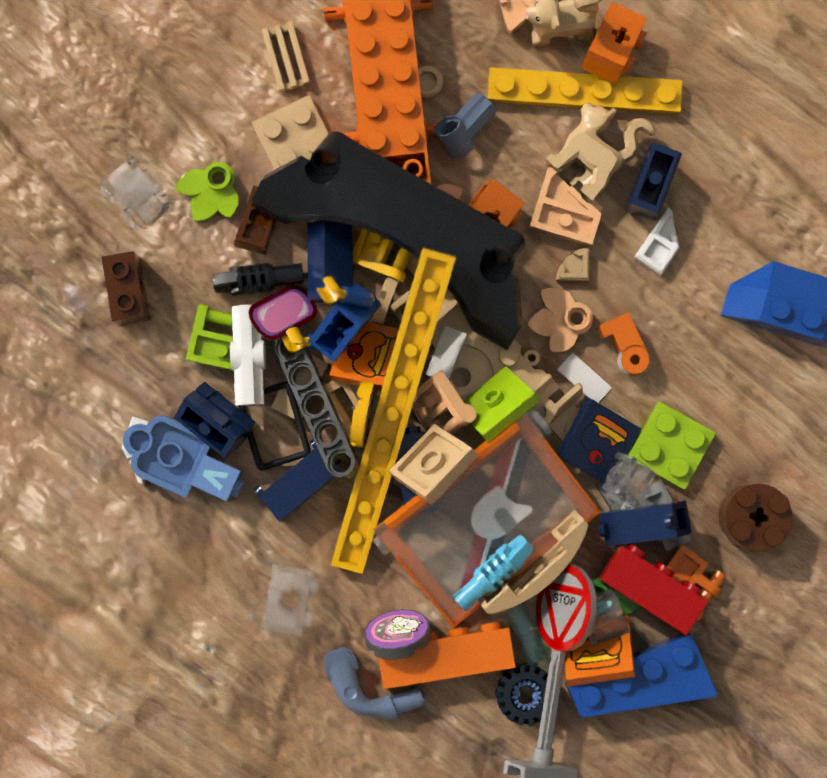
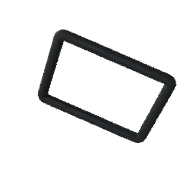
(300, 425)

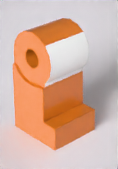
(628, 344)

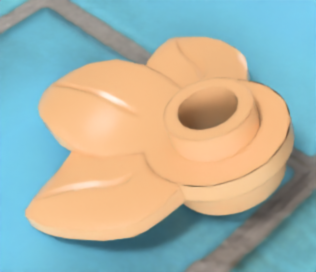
(555, 319)

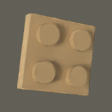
(291, 132)
(433, 464)

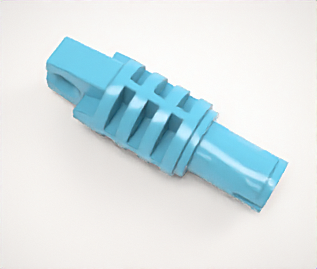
(494, 571)

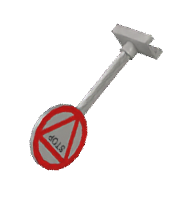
(564, 621)

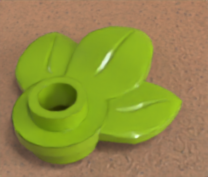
(208, 196)

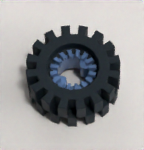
(508, 692)

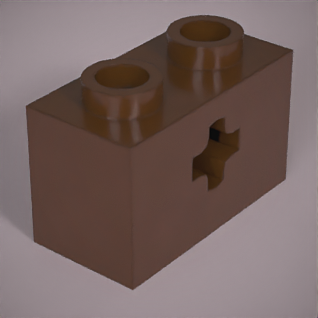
(125, 288)

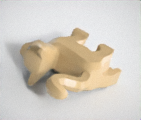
(562, 19)
(595, 155)

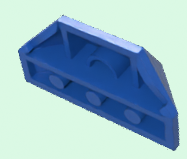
(781, 302)

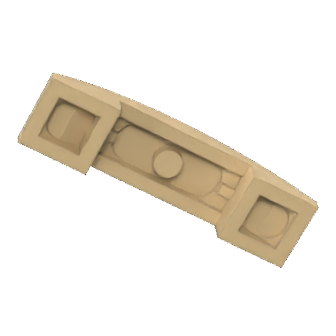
(544, 571)

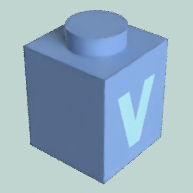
(218, 479)

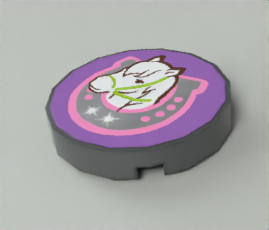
(397, 634)

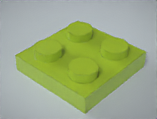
(671, 445)

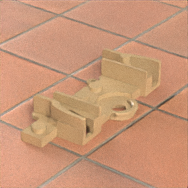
(486, 359)

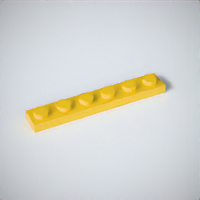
(577, 89)

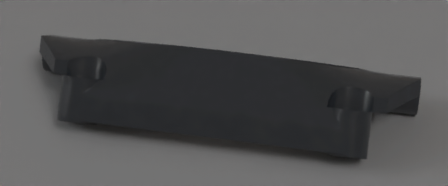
(368, 191)

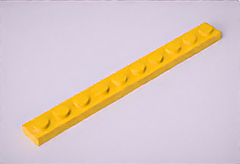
(393, 409)

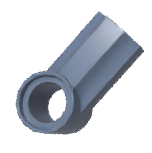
(458, 130)

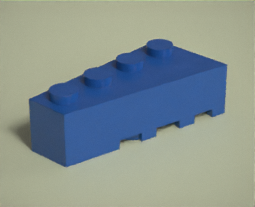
(663, 676)

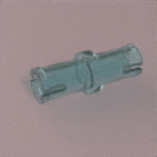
(526, 633)

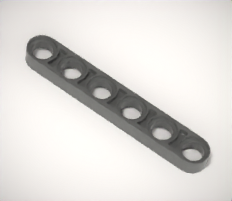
(326, 417)

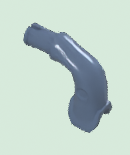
(341, 671)

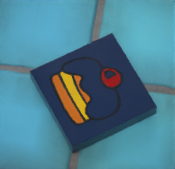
(596, 439)

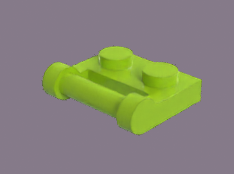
(208, 346)

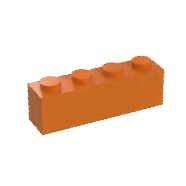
(452, 656)

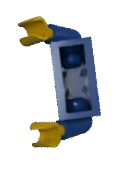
(341, 325)

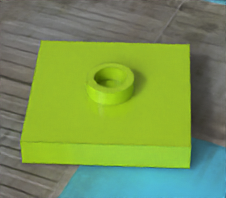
(500, 403)

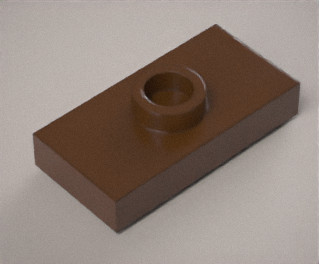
(255, 229)

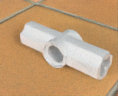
(247, 359)

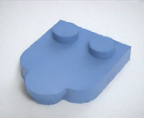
(165, 453)

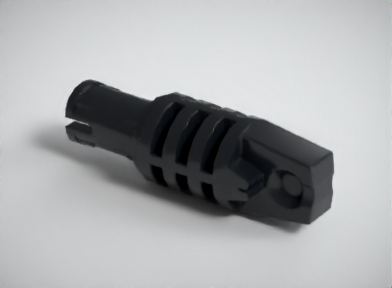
(257, 278)

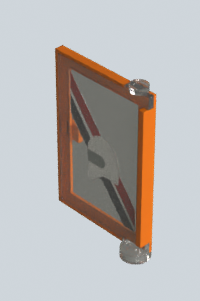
(504, 493)

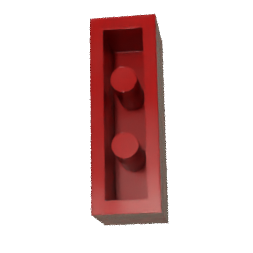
(653, 588)

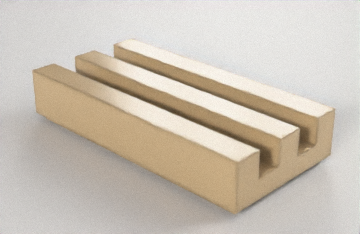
(278, 31)

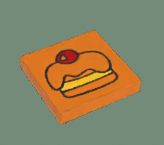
(366, 356)
(601, 662)

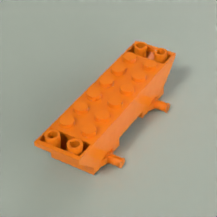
(387, 80)

